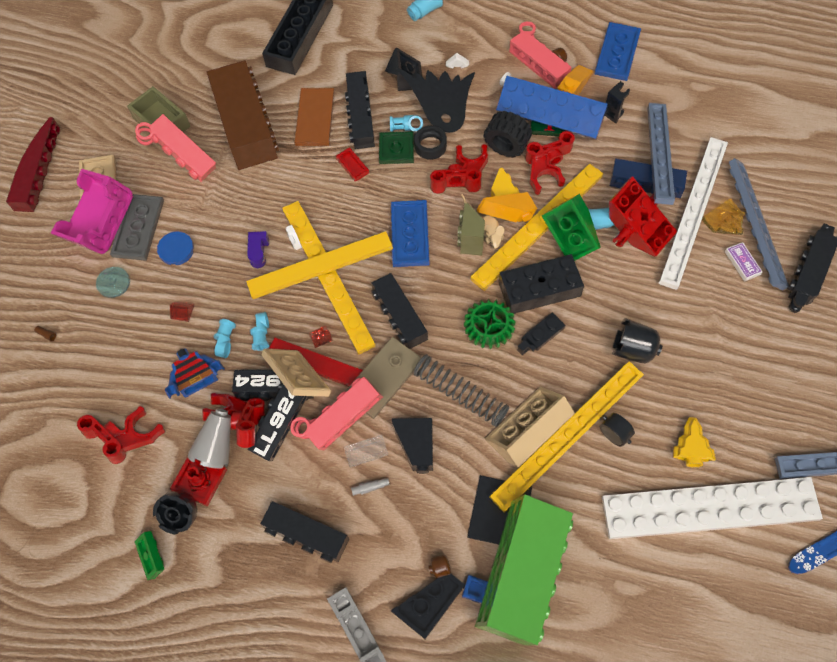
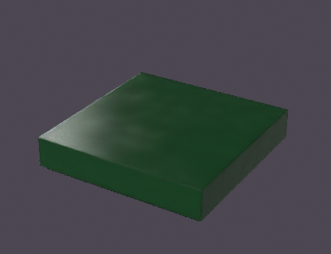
(396, 147)

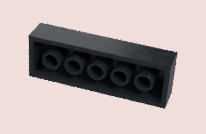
(296, 34)

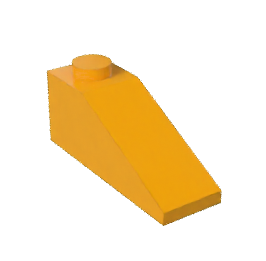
(576, 80)
(510, 207)

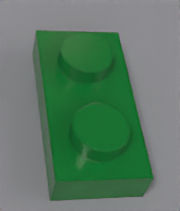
(149, 555)

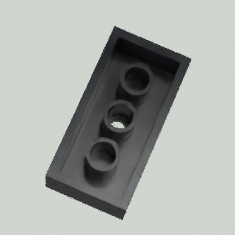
(541, 284)

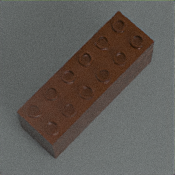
(243, 115)

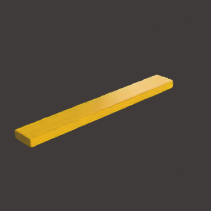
(319, 265)

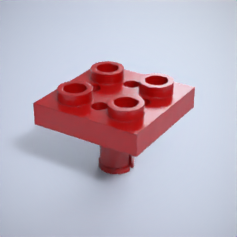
(193, 478)

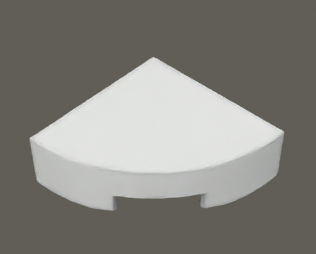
(457, 61)
(293, 237)

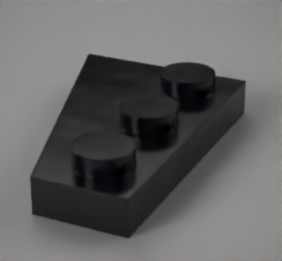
(429, 605)

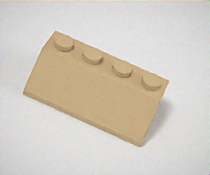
(530, 426)

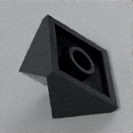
(406, 63)

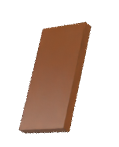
(314, 117)

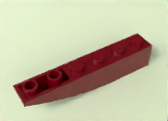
(33, 169)

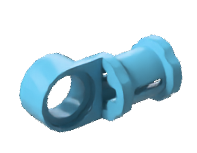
(406, 123)
(259, 332)
(223, 339)

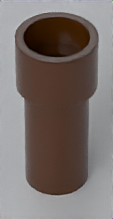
(47, 334)

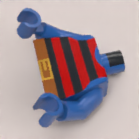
(192, 373)

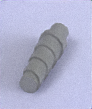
(367, 487)

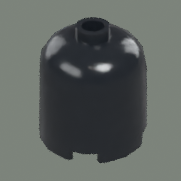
(637, 342)

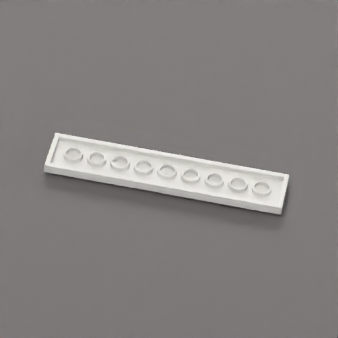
(711, 508)

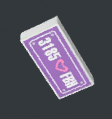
(743, 261)

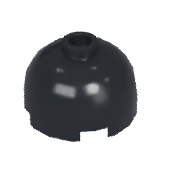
(175, 511)

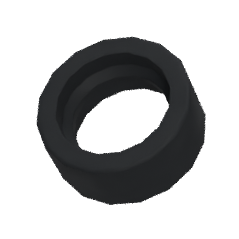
(430, 153)

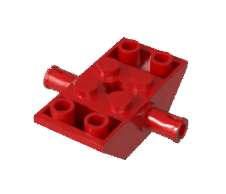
(639, 219)

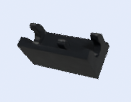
(615, 102)

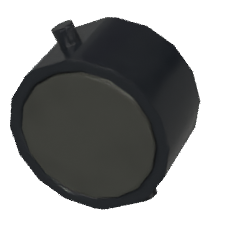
(617, 429)

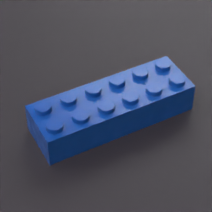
(552, 107)

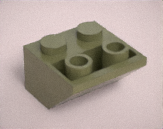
(470, 231)

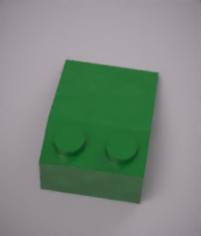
(573, 227)

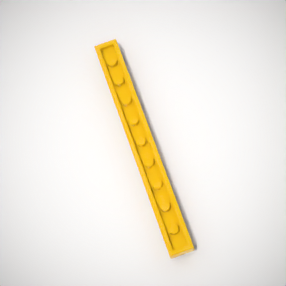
(532, 230)
(330, 281)
(566, 436)

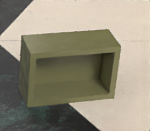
(152, 105)

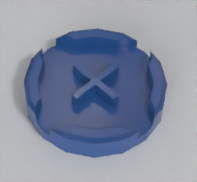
(175, 248)

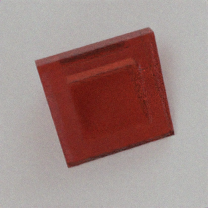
(181, 311)
(320, 336)

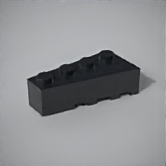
(359, 110)

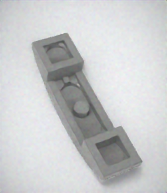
(355, 627)

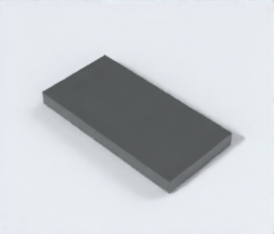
(137, 228)

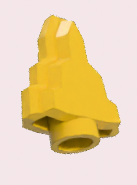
(693, 446)

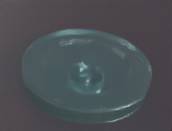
(112, 282)

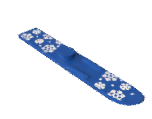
(814, 555)

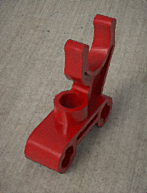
(545, 157)
(463, 174)
(243, 416)
(118, 439)

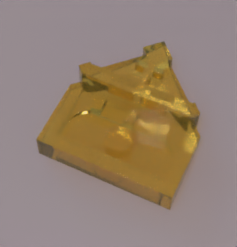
(725, 219)

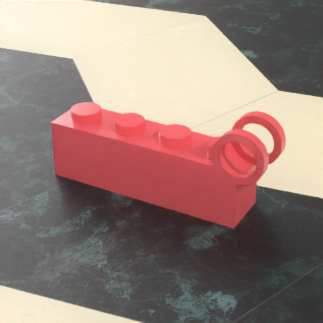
(538, 56)
(178, 145)
(340, 416)

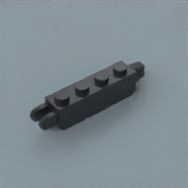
(813, 268)

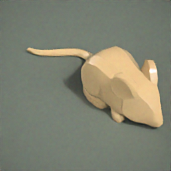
(493, 232)

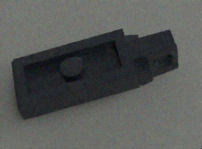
(541, 334)

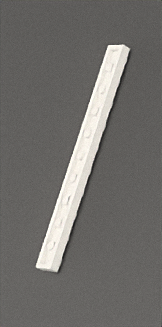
(693, 214)

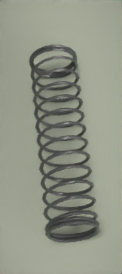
(502, 412)

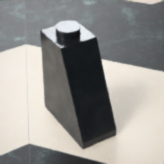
(416, 441)

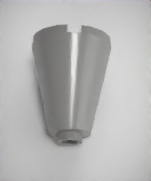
(213, 441)

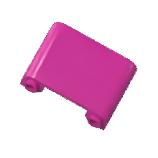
(97, 212)

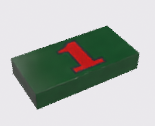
(541, 129)

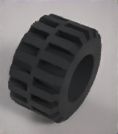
(507, 134)

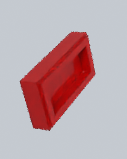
(352, 164)

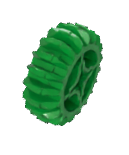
(502, 329)

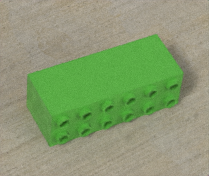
(525, 571)

